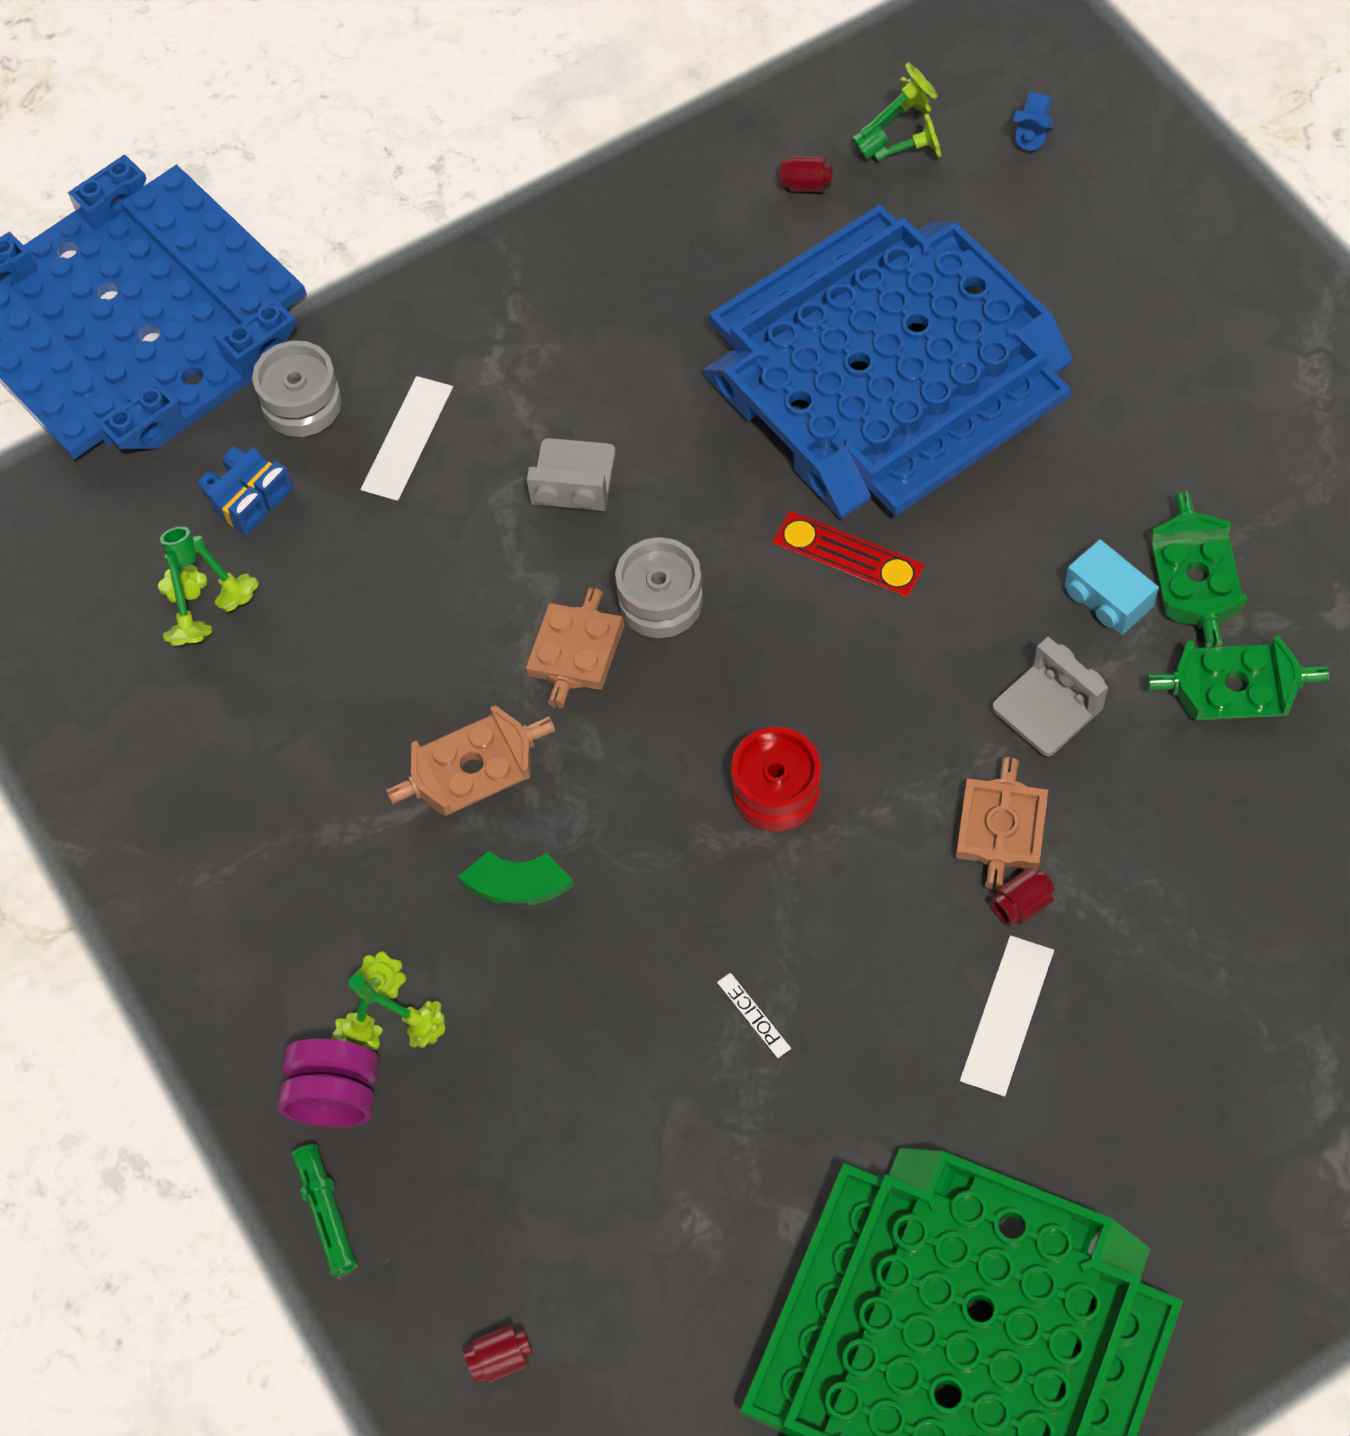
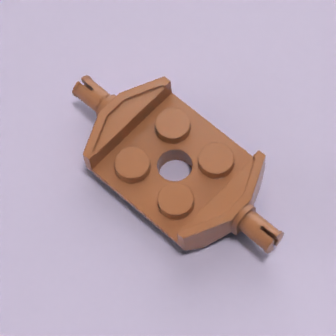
(495, 741)

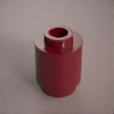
(805, 173)
(1023, 897)
(498, 1354)

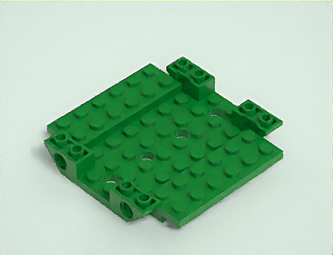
(887, 1320)

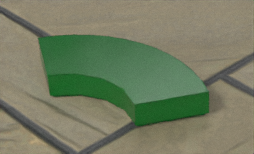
(515, 882)

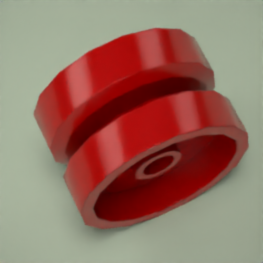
(776, 778)

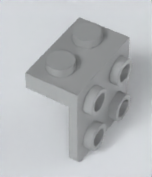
(572, 474)
(1052, 699)

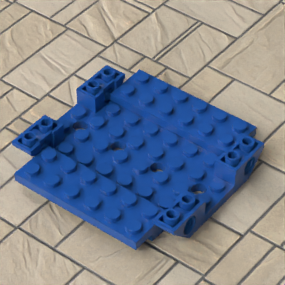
(177, 273)
(927, 397)

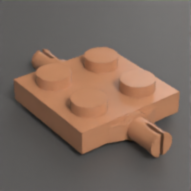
(575, 647)
(1002, 823)

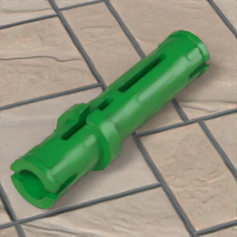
(318, 1192)

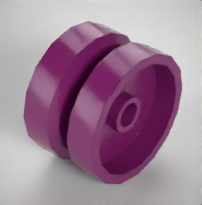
(328, 1083)

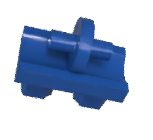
(1032, 132)

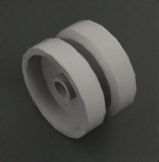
(297, 388)
(659, 587)

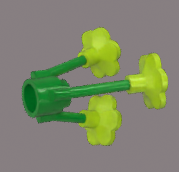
(872, 137)
(185, 582)

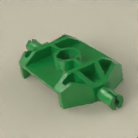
(1204, 545)
(1267, 671)

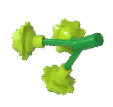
(374, 982)

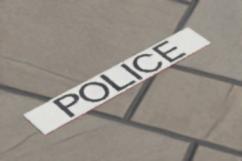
(754, 1015)

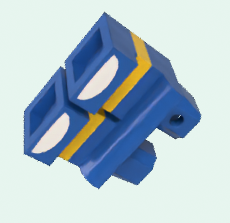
(246, 488)

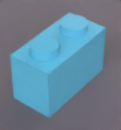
(1110, 587)

